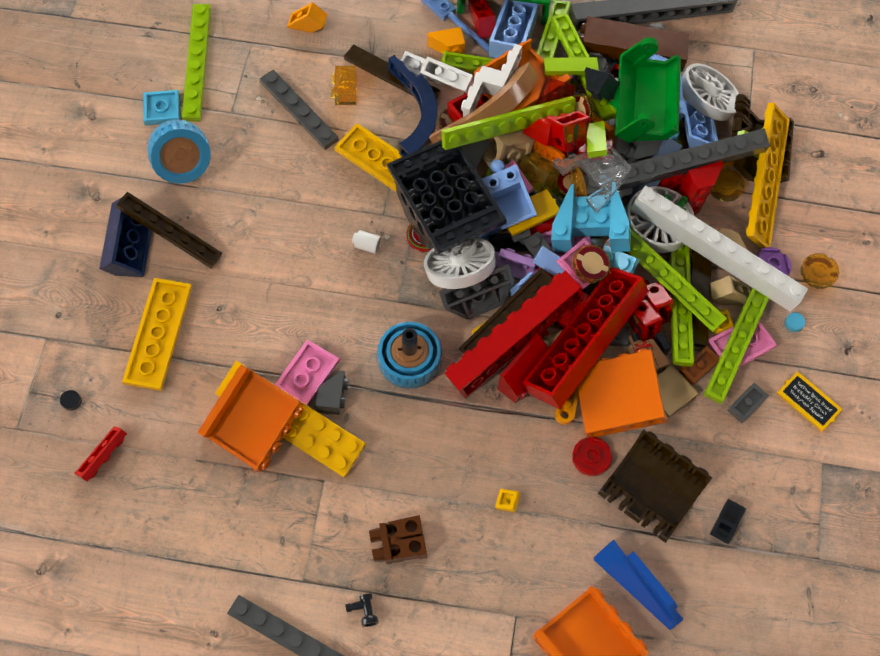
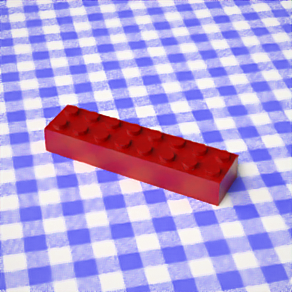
(514, 334)
(585, 337)

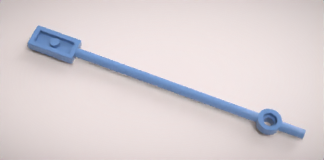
(446, 10)

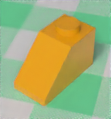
(308, 18)
(447, 40)

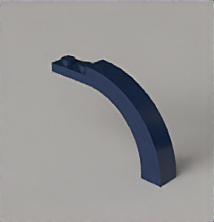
(426, 100)

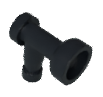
(364, 603)

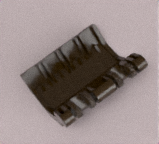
(746, 120)
(656, 483)

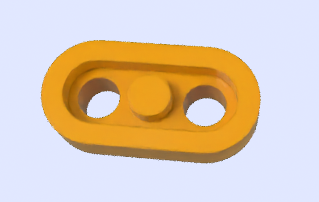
(568, 408)

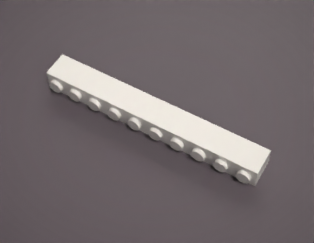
(719, 249)

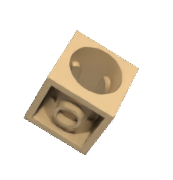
(508, 147)

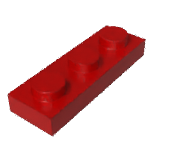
(101, 454)

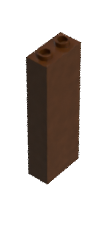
(615, 37)

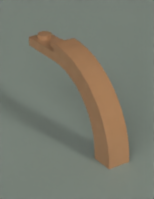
(504, 101)

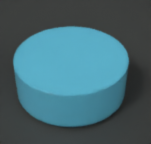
(794, 322)

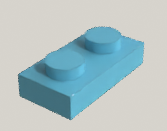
(621, 260)

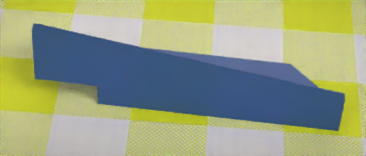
(639, 582)

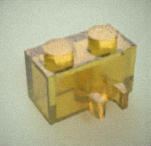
(345, 85)
(539, 171)

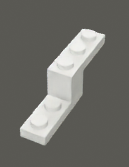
(438, 72)
(491, 80)

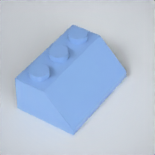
(698, 127)

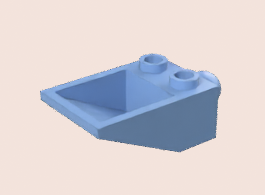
(509, 193)

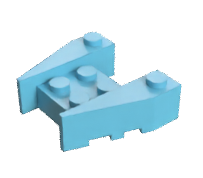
(579, 219)

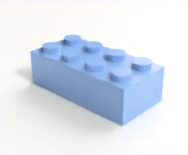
(513, 26)

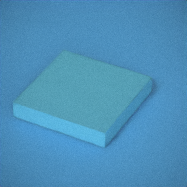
(161, 106)

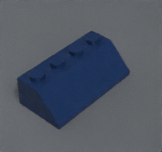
(125, 245)

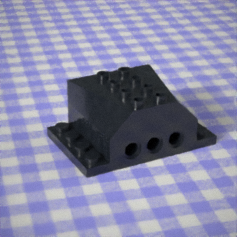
(442, 203)

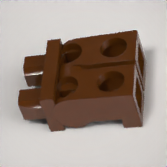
(400, 540)

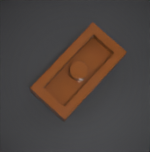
(703, 363)

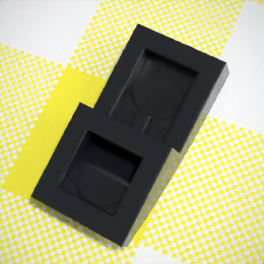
(727, 521)

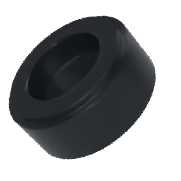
(70, 400)

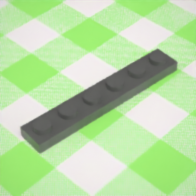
(299, 109)
(278, 630)

